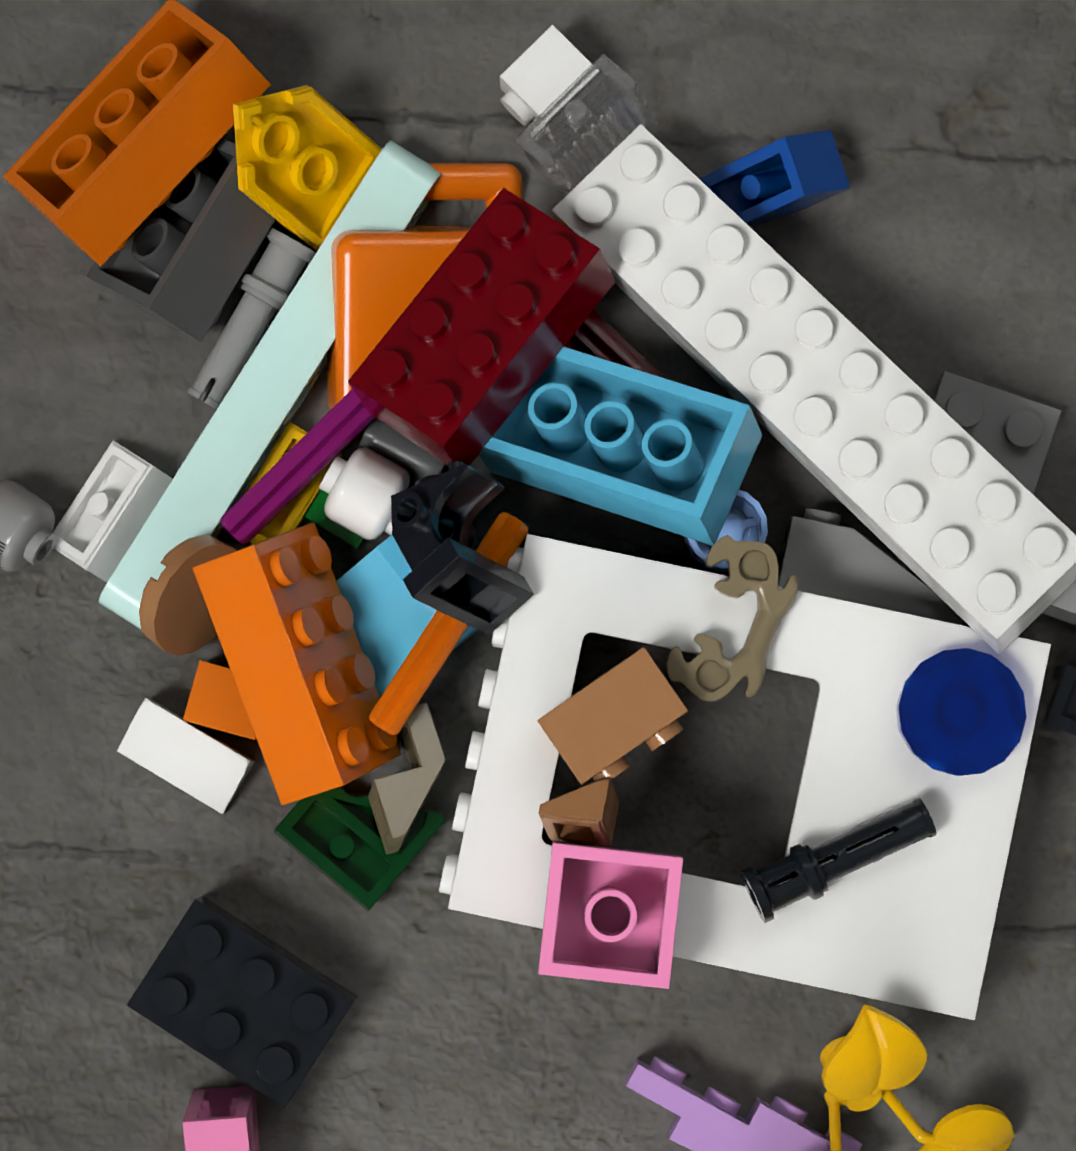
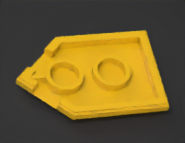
(300, 159)

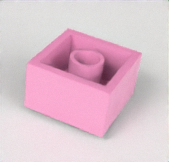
(610, 915)

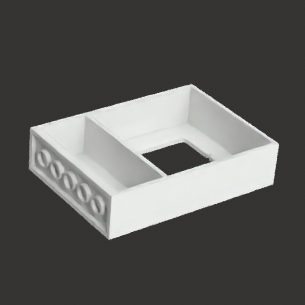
(889, 932)

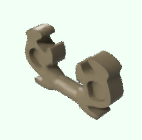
(750, 568)

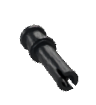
(803, 864)

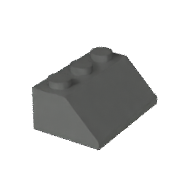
(190, 248)

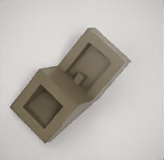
(401, 796)

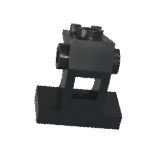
(445, 568)

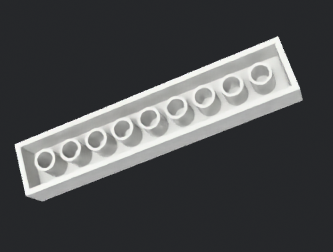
(823, 390)

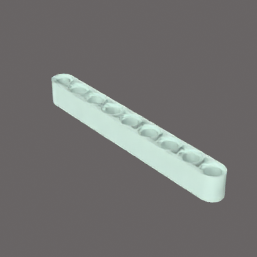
(267, 387)

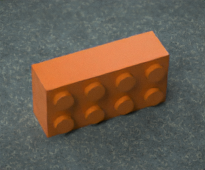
(136, 130)
(296, 662)

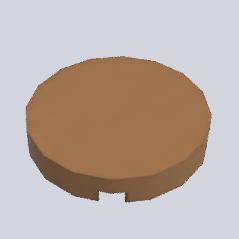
(173, 606)

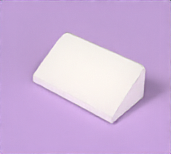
(110, 511)
(185, 755)

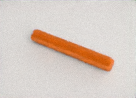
(439, 637)

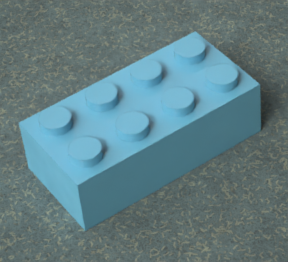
(628, 444)

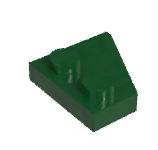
(344, 843)

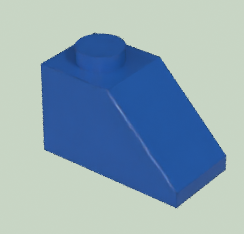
(781, 177)

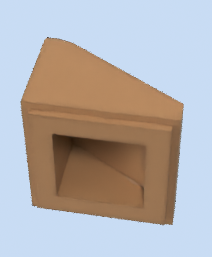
(582, 815)

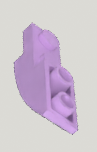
(713, 1122)

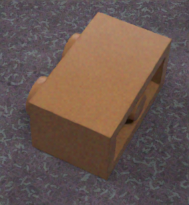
(614, 717)

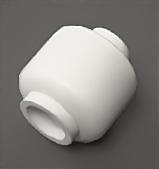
(362, 492)

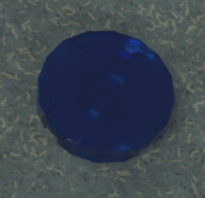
(961, 712)

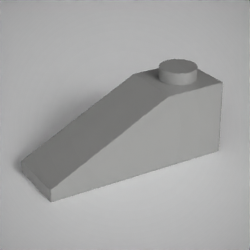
(850, 568)

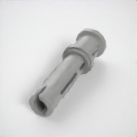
(264, 295)

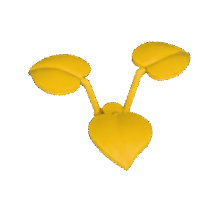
(886, 1056)

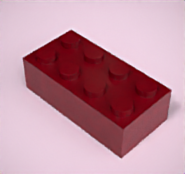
(482, 330)

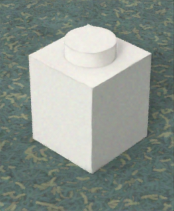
(541, 75)

